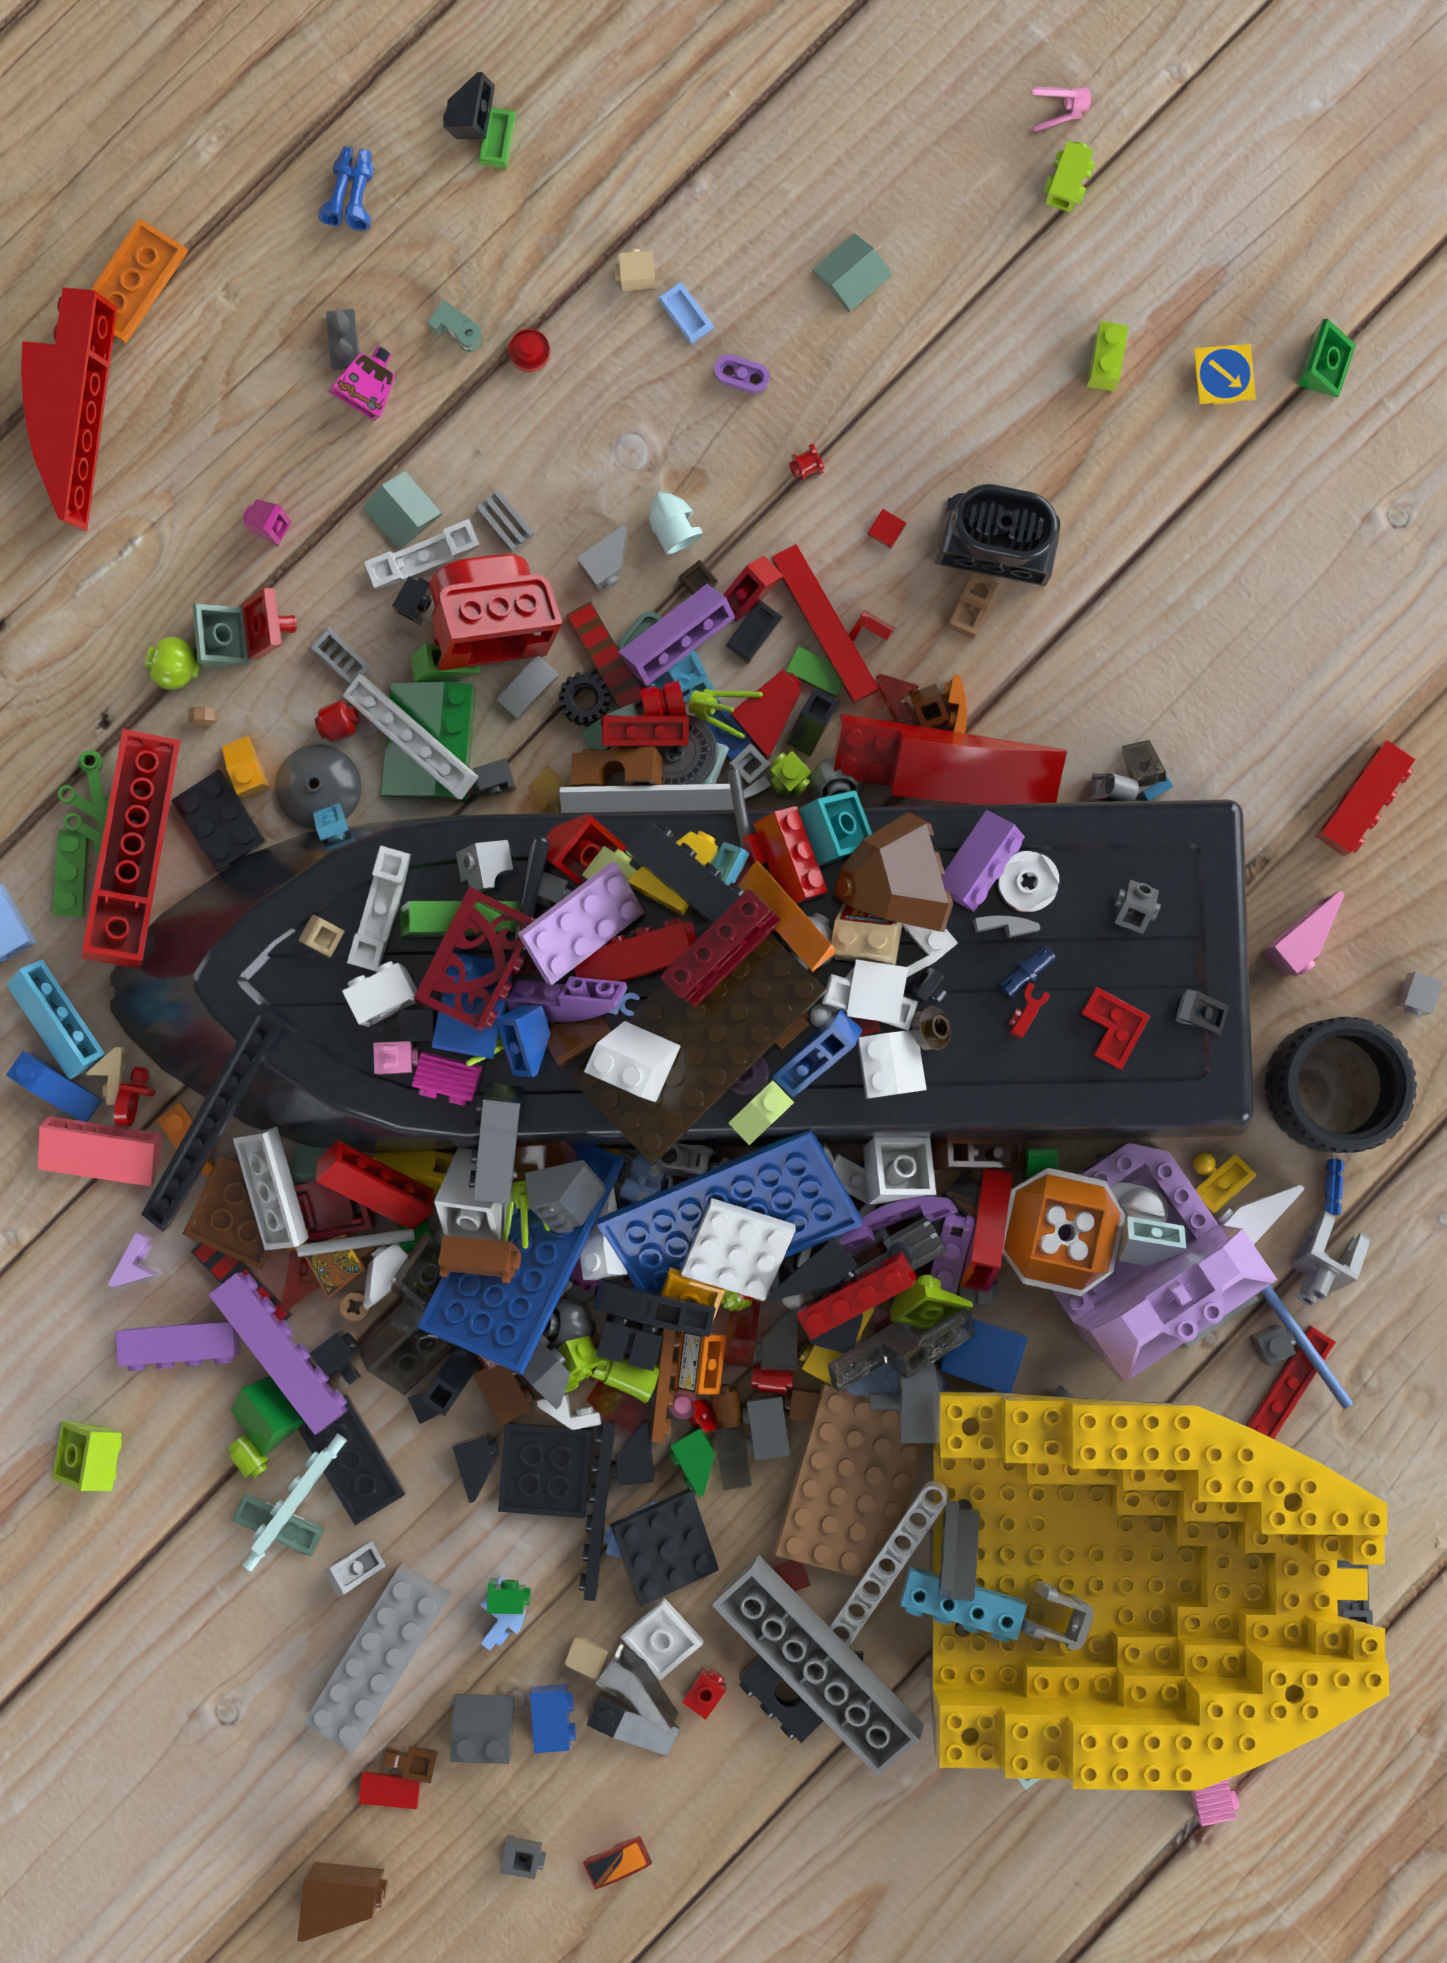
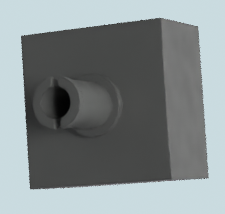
(915, 1404)

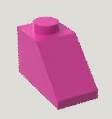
(267, 521)

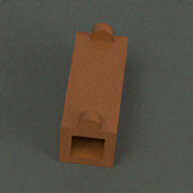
(479, 1257)

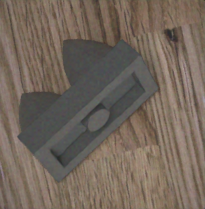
(342, 337)

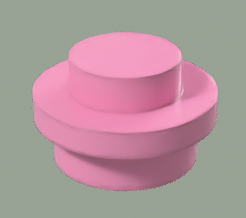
(682, 1404)

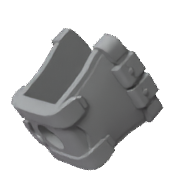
(1078, 1624)

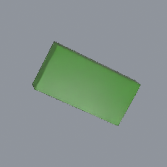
(497, 145)
(815, 671)

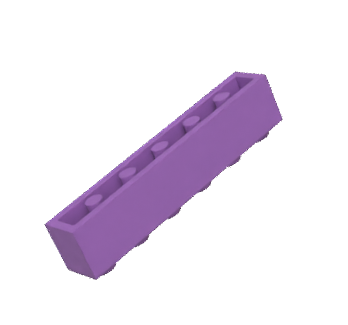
(278, 1351)

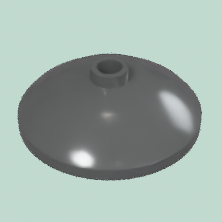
(337, 779)

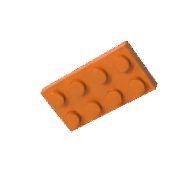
(138, 275)

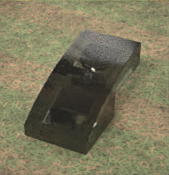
(732, 1458)

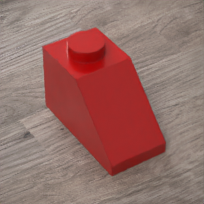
(751, 586)

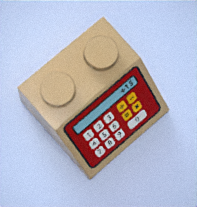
(865, 937)

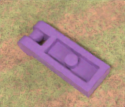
(950, 1264)

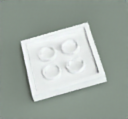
(738, 1249)

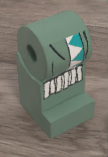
(456, 325)

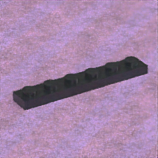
(596, 1521)

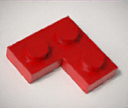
(1122, 1022)

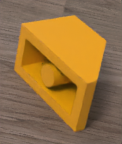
(244, 768)

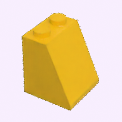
(651, 887)

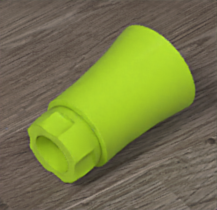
(627, 1378)

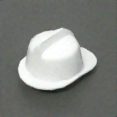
(1140, 1202)

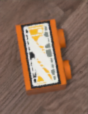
(700, 1363)

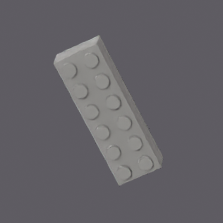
(377, 1658)

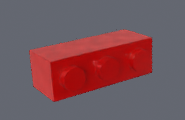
(790, 854)

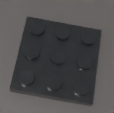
(545, 1470)
(664, 1547)

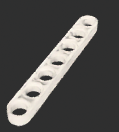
(894, 1553)

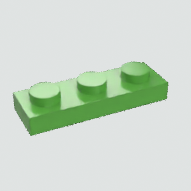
(70, 874)

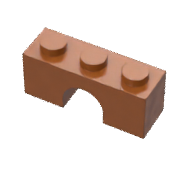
(595, 767)

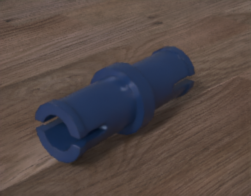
(1027, 971)

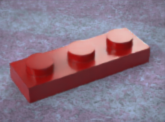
(644, 730)

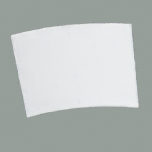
(877, 991)

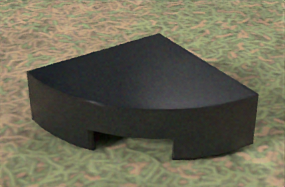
(422, 1411)

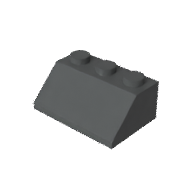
(564, 1194)

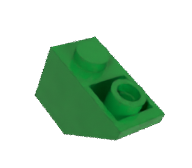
(695, 1456)

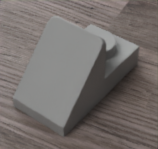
(354, 1568)

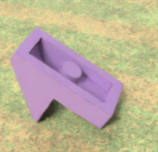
(129, 1267)

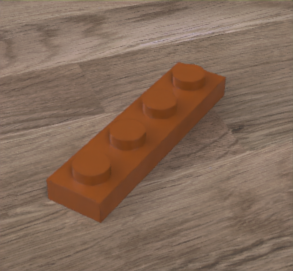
(665, 1396)

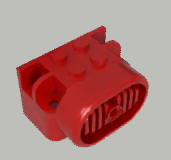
(491, 610)

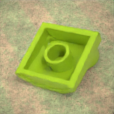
(926, 1304)

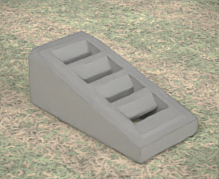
(338, 641)

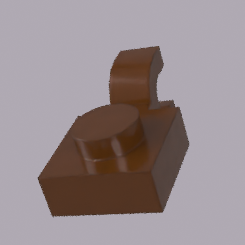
(417, 1763)

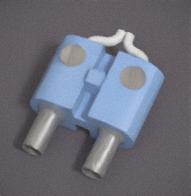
(643, 1181)

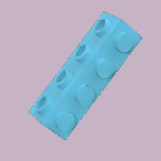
(55, 1019)
(988, 1611)

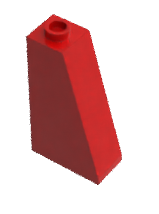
(988, 1235)

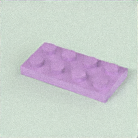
(581, 923)

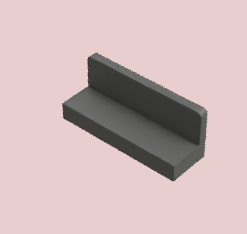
(958, 1552)

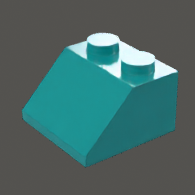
(835, 826)

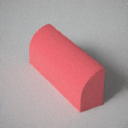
(99, 1151)

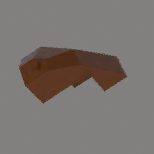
(897, 876)

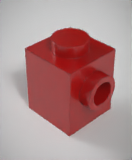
(704, 1692)

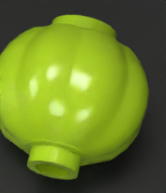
(172, 663)

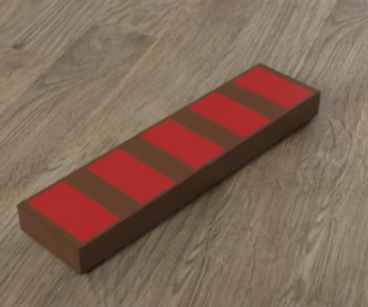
(605, 655)

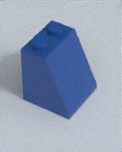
(988, 1357)

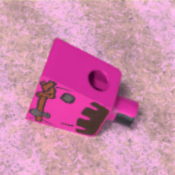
(366, 383)

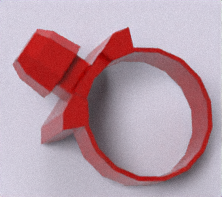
(128, 1095)

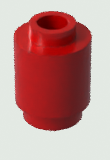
(771, 1380)

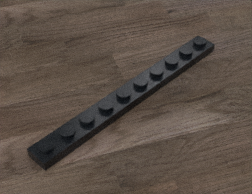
(213, 1116)

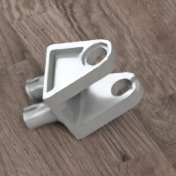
(1320, 1270)

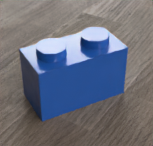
(551, 1718)

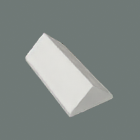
(271, 1189)

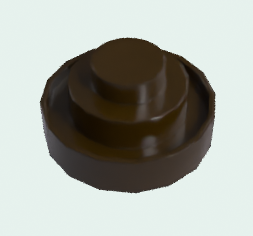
(931, 1029)

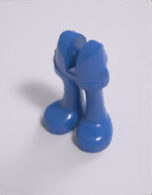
(355, 215)

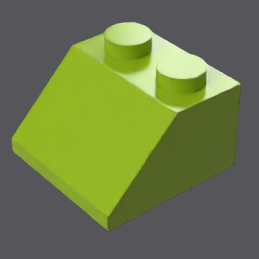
(87, 1456)

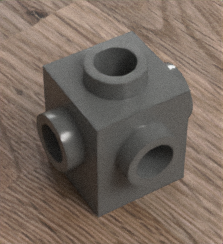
(1136, 906)

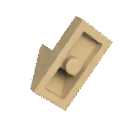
(115, 1067)

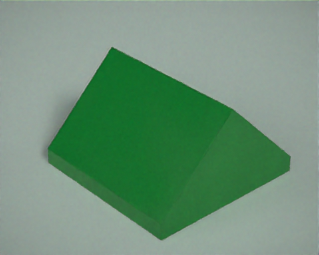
(1326, 360)
(266, 1414)

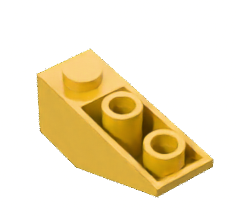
(422, 1166)

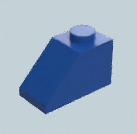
(524, 1038)

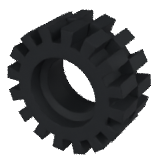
(579, 682)

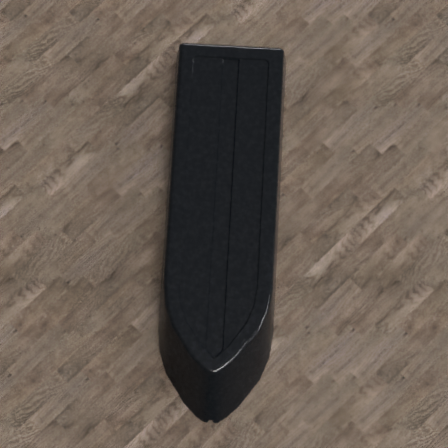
(241, 947)

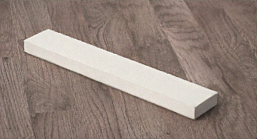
(410, 736)
(646, 798)

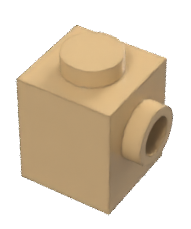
(635, 270)

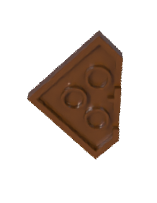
(226, 1216)

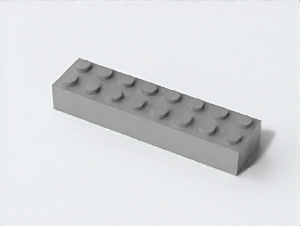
(818, 1665)

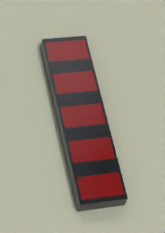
(224, 1267)

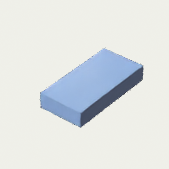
(685, 313)

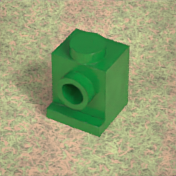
(507, 1597)

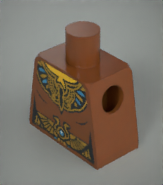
(339, 1268)

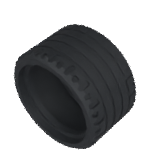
(1396, 1084)

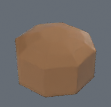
(202, 716)

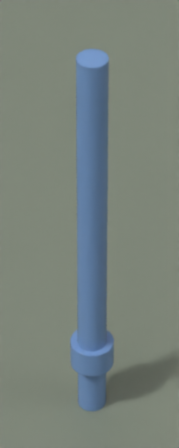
(1306, 1346)

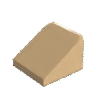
(321, 935)
(586, 1657)

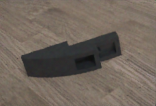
(654, 1308)

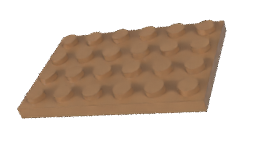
(848, 1486)

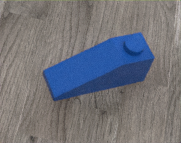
(818, 1053)
(53, 1086)

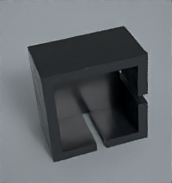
(632, 1339)

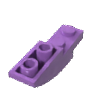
(570, 1002)

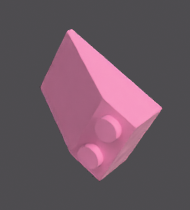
(1303, 941)

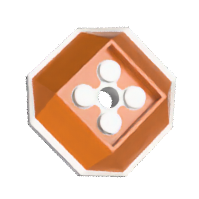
(1032, 1227)

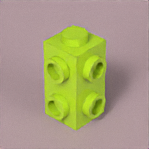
(1072, 167)
(789, 776)
(580, 1360)

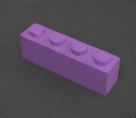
(677, 634)
(177, 1343)

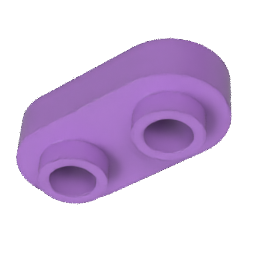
(743, 372)

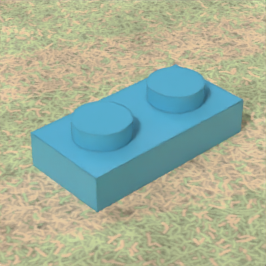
(730, 862)

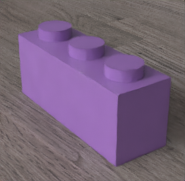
(981, 860)

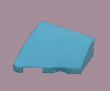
(690, 675)

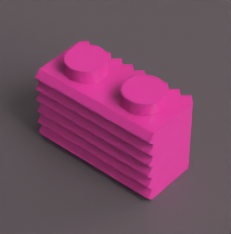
(447, 1077)

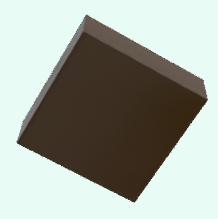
(697, 577)

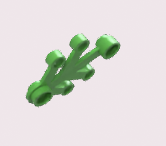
(97, 810)

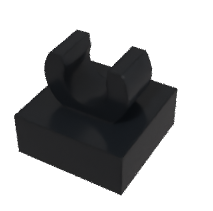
(926, 985)

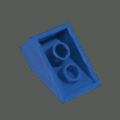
(457, 1037)

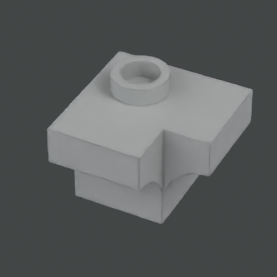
(483, 862)

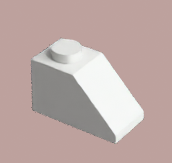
(381, 1271)

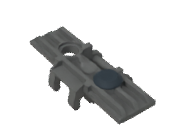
(917, 1242)

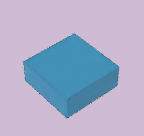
(1155, 790)

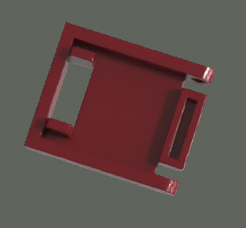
(330, 1211)

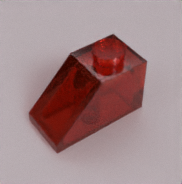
(742, 1336)

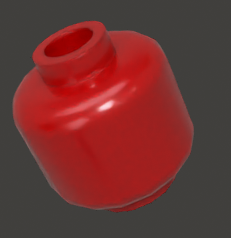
(336, 721)

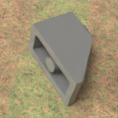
(605, 560)

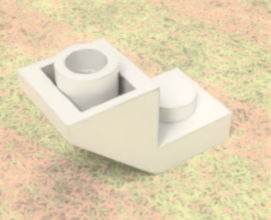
(583, 1418)

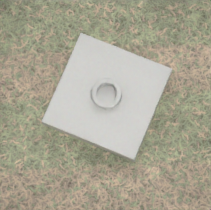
(662, 1638)

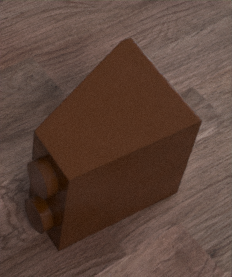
(339, 1897)

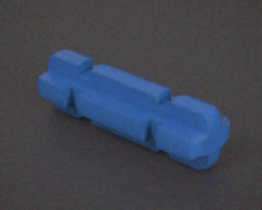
(1334, 1186)

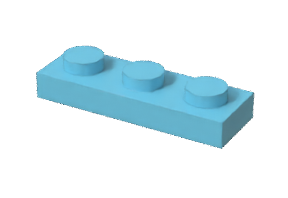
(330, 822)

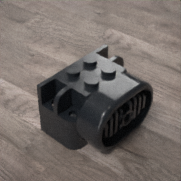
(1000, 534)

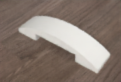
(423, 556)
(380, 908)

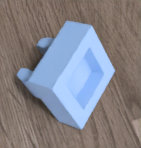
(621, 1004)

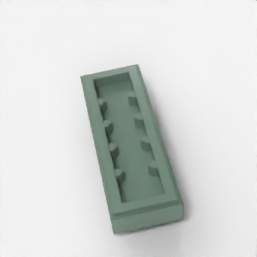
(296, 1533)

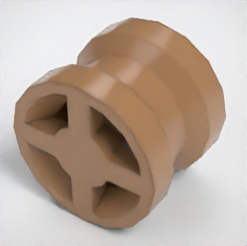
(349, 1312)

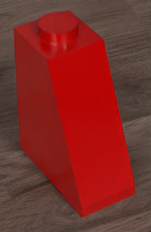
(767, 716)

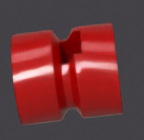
(663, 701)

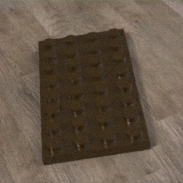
(715, 1041)

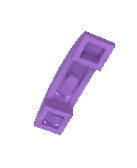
(931, 1207)

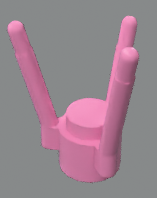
(1075, 100)

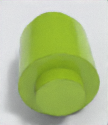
(247, 1457)

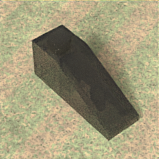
(634, 1684)

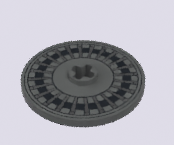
(695, 760)

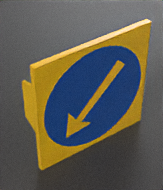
(1224, 374)

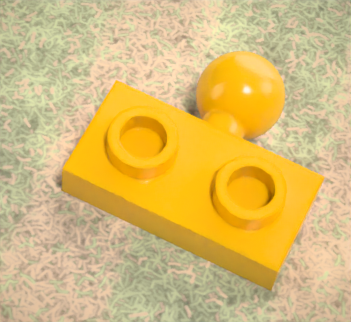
(1222, 1182)

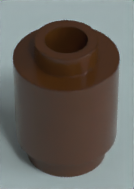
(727, 1406)

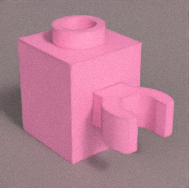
(395, 1057)

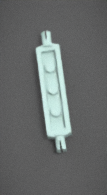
(283, 1510)

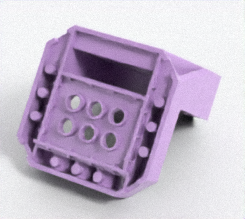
(1157, 1307)

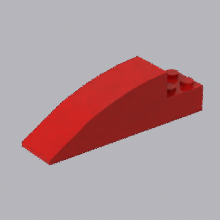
(66, 400)
(946, 763)
(131, 849)

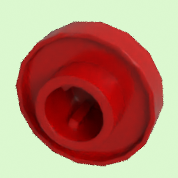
(529, 350)

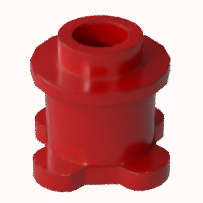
(806, 463)

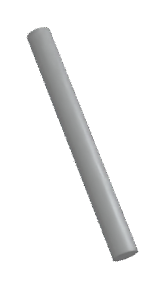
(355, 1242)

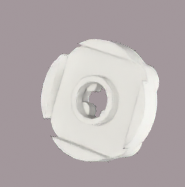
(1044, 887)

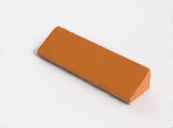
(795, 925)

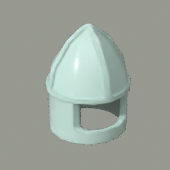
(671, 523)

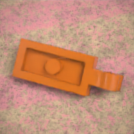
(175, 1125)

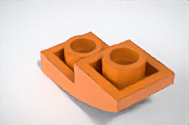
(956, 699)

